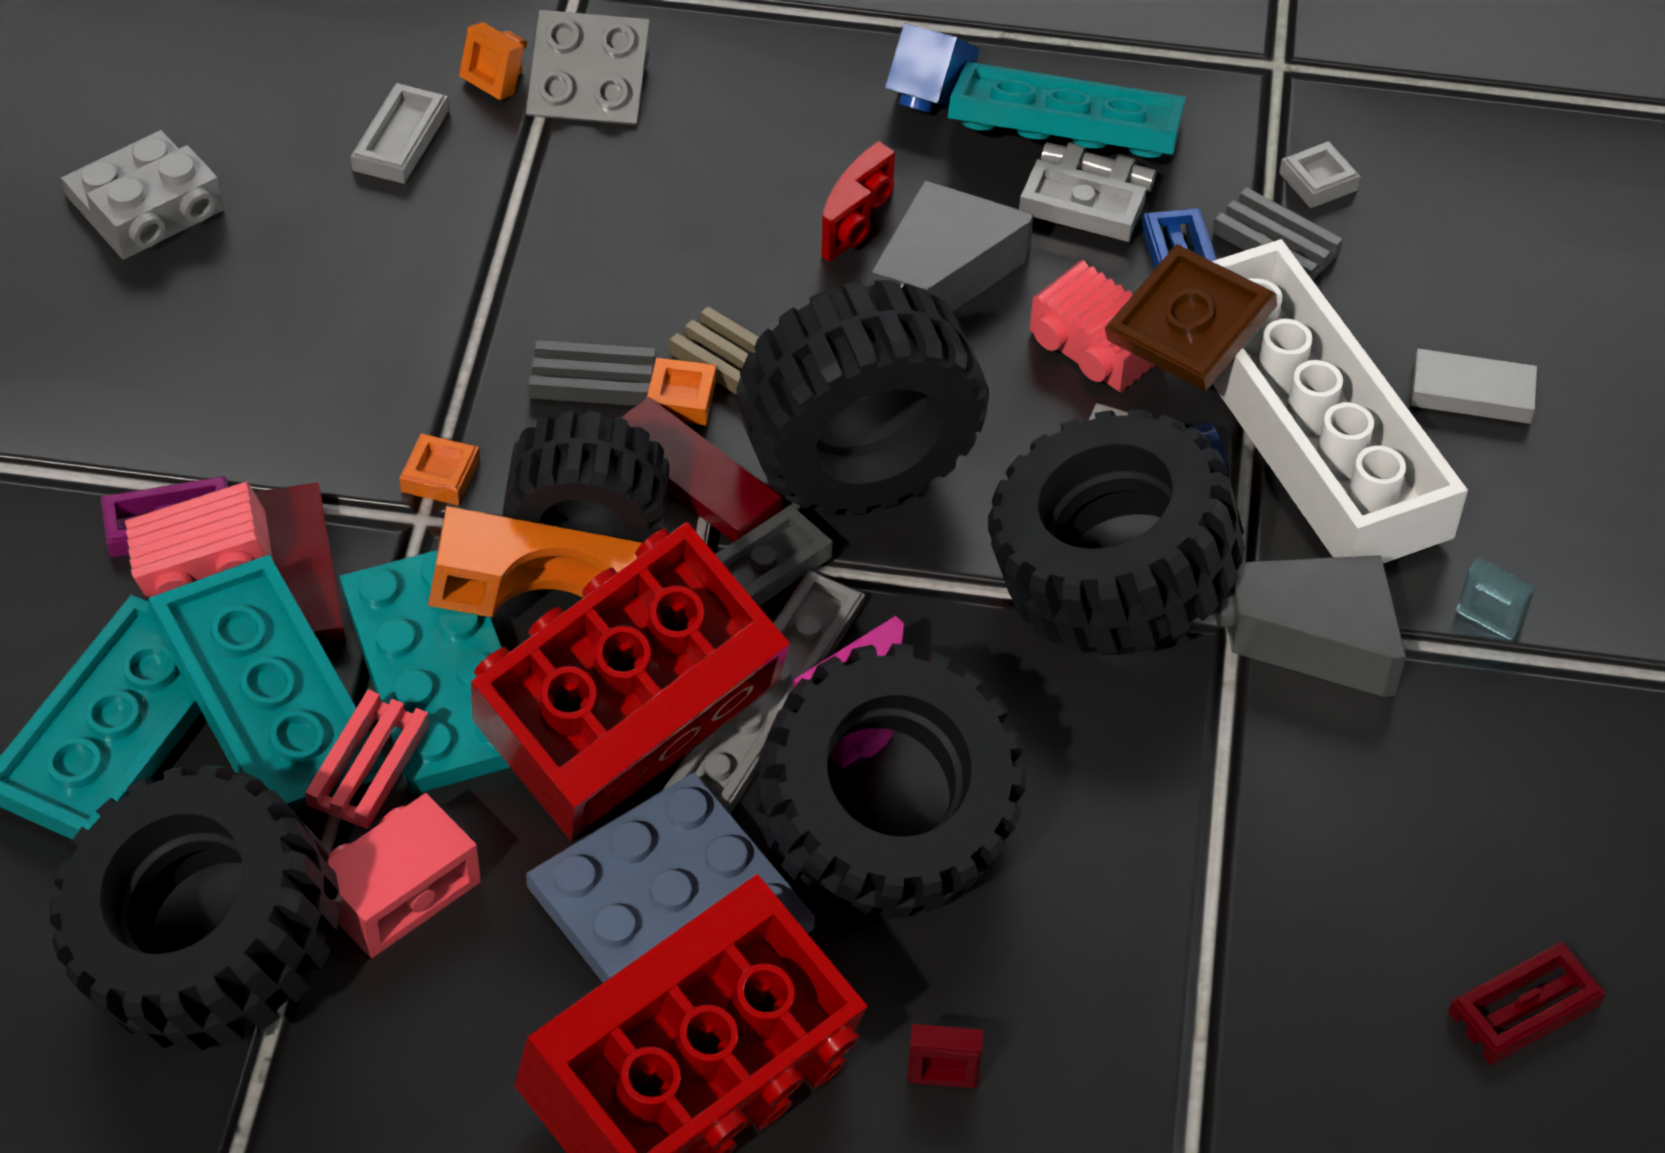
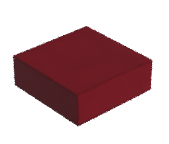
(945, 1056)

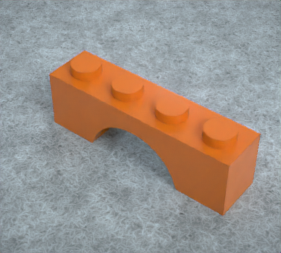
(495, 557)

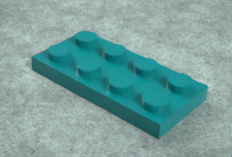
(1067, 108)
(427, 663)
(258, 675)
(99, 727)

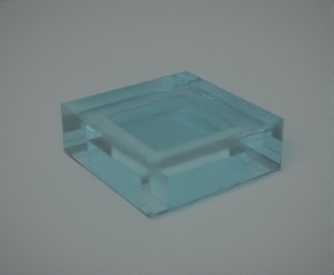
(1495, 598)

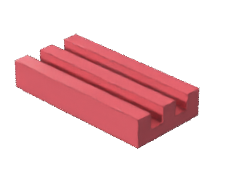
(389, 717)

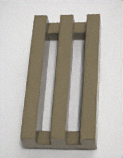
(721, 337)

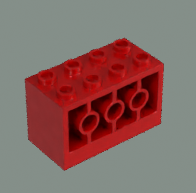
(641, 668)
(694, 1036)

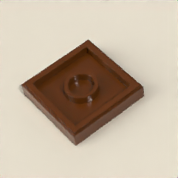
(1191, 317)

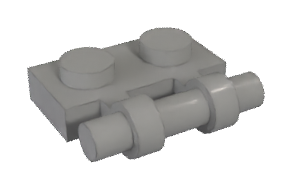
(1087, 190)

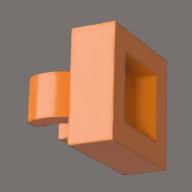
(492, 60)

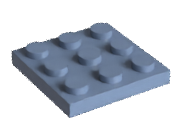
(652, 876)

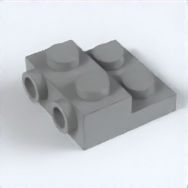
(144, 193)

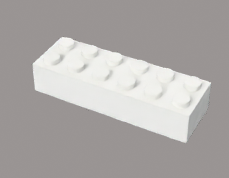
(1335, 423)

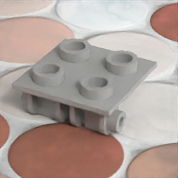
(588, 67)

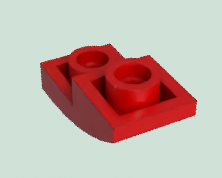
(859, 189)

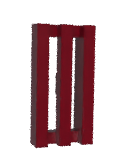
(1484, 1029)

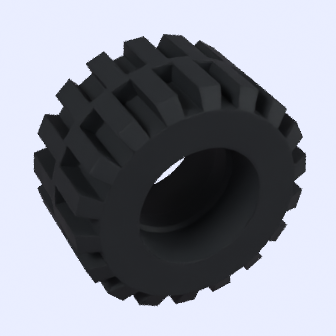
(588, 476)

